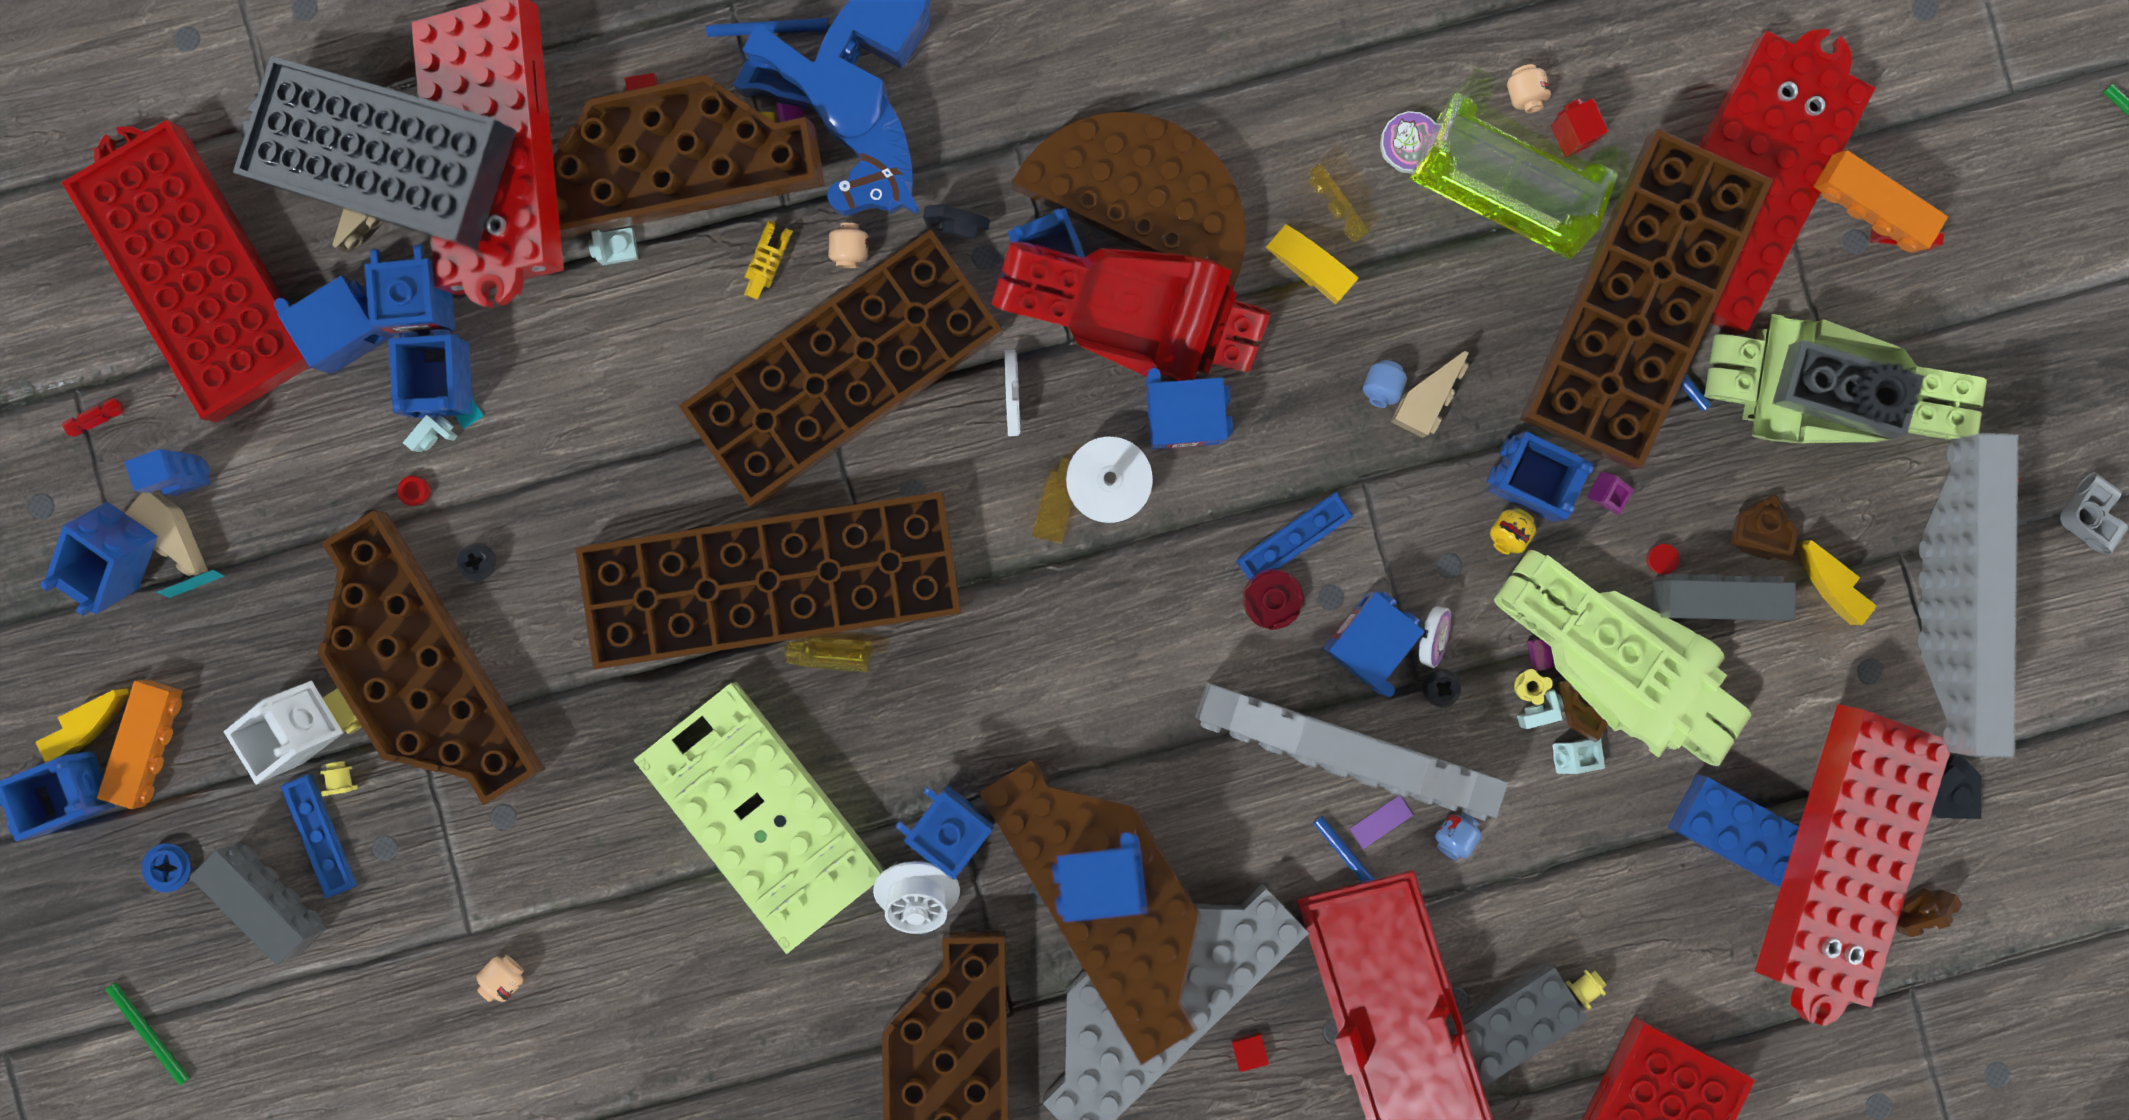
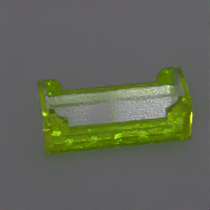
(1513, 180)

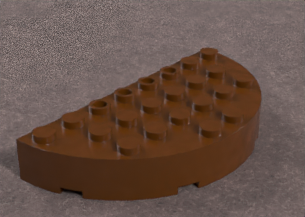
(1141, 185)

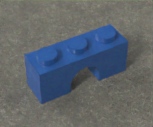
(169, 471)

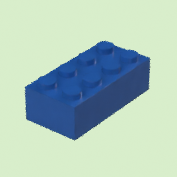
(1735, 829)

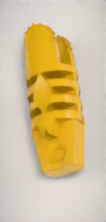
(765, 261)

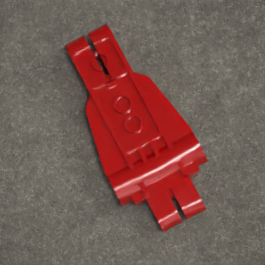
(1136, 307)

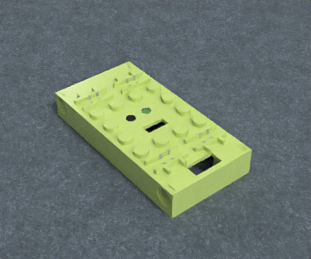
(790, 855)

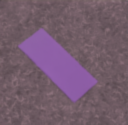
(1381, 822)

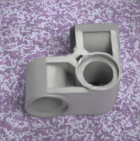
(2095, 499)

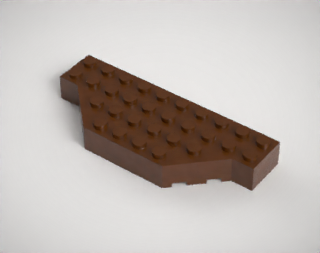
(674, 155)
(412, 668)
(1132, 959)
(951, 1039)

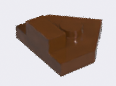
(1765, 531)
(1580, 714)
(1927, 911)

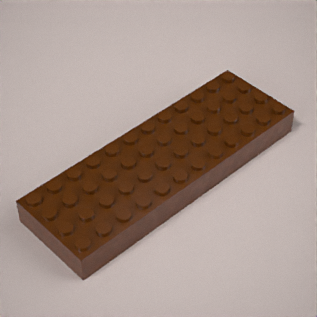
(768, 580)

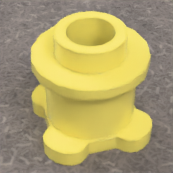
(1541, 685)
(337, 778)
(1587, 988)

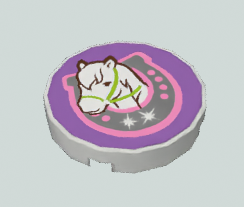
(1405, 139)
(1434, 646)

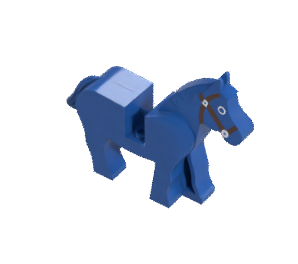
(846, 96)

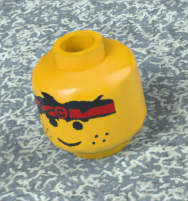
(1513, 531)

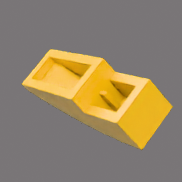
(1312, 263)
(1835, 583)
(82, 725)

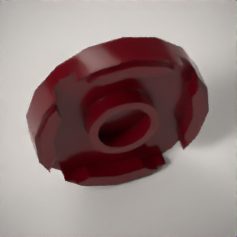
(1273, 599)

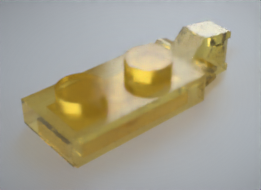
(1339, 204)
(1054, 506)
(830, 654)

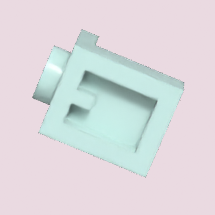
(613, 246)
(425, 433)
(1538, 716)
(1578, 756)

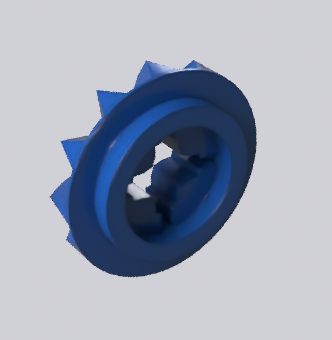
(157, 877)

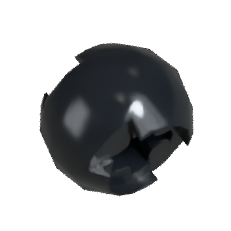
(486, 567)
(1453, 685)

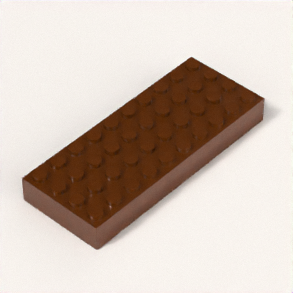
(1646, 299)
(841, 369)

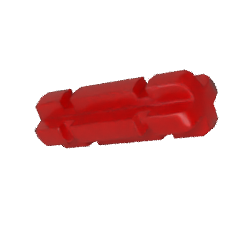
(93, 417)

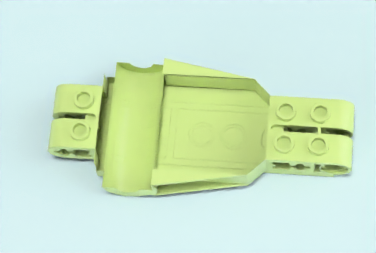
(1760, 367)
(1627, 660)

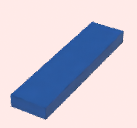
(1296, 536)
(318, 835)

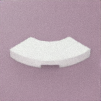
(1012, 393)

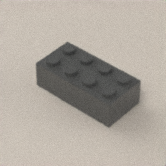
(1822, 383)
(1727, 599)
(258, 902)
(1519, 1021)

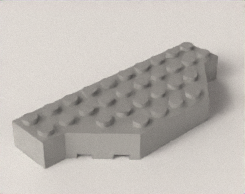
(1972, 595)
(1351, 753)
(1229, 957)

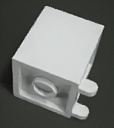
(283, 732)

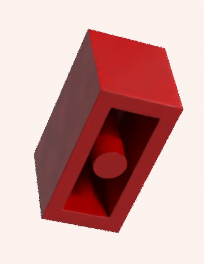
(1579, 126)

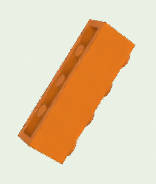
(1880, 201)
(140, 744)

